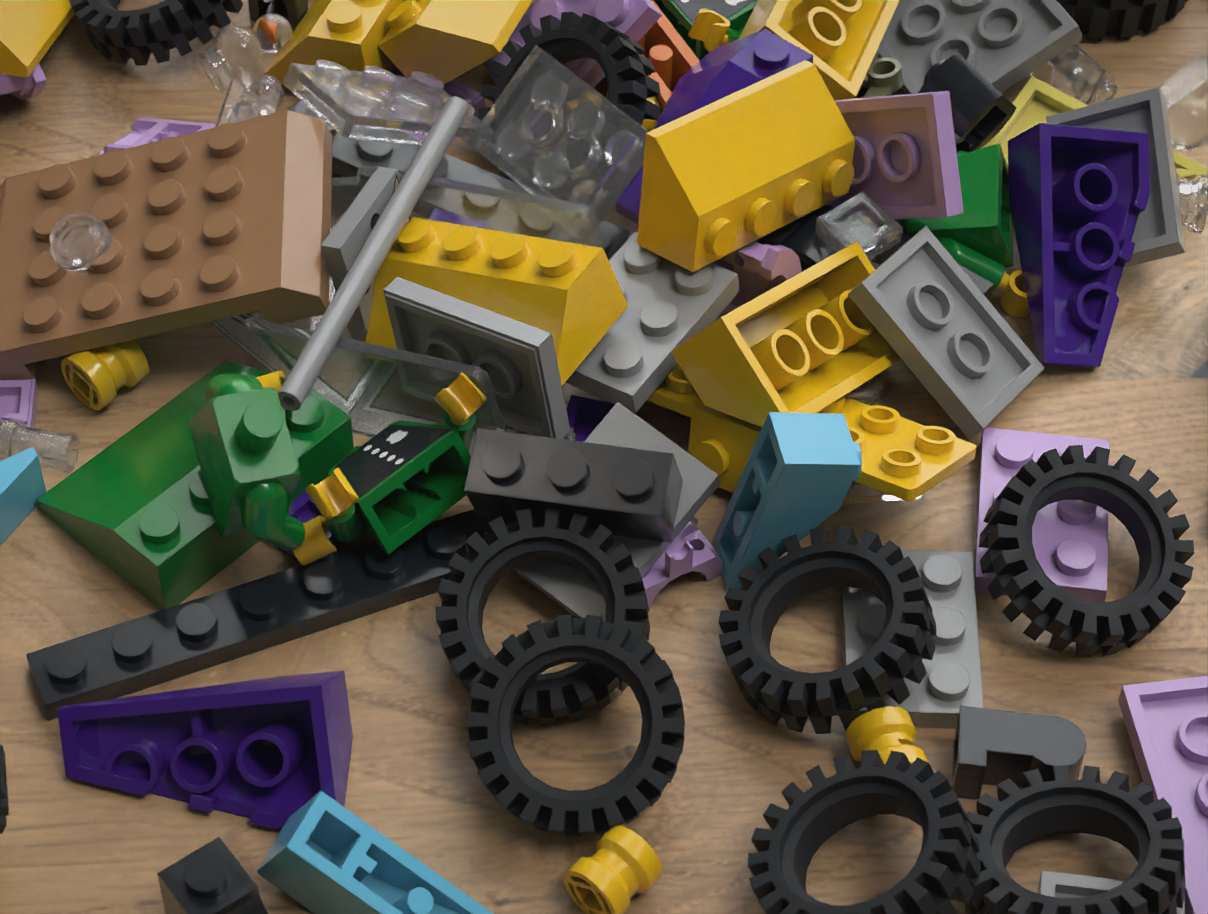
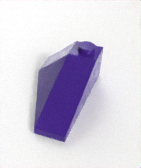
(713, 78)
(1074, 223)
(220, 747)

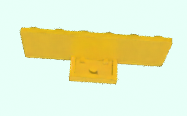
(896, 452)

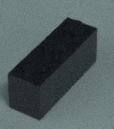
(614, 486)

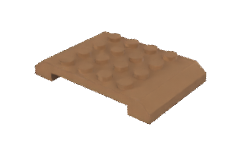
(196, 231)

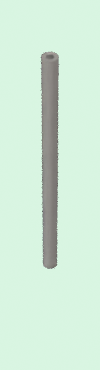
(372, 255)

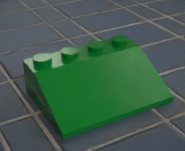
(147, 503)

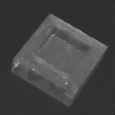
(859, 221)

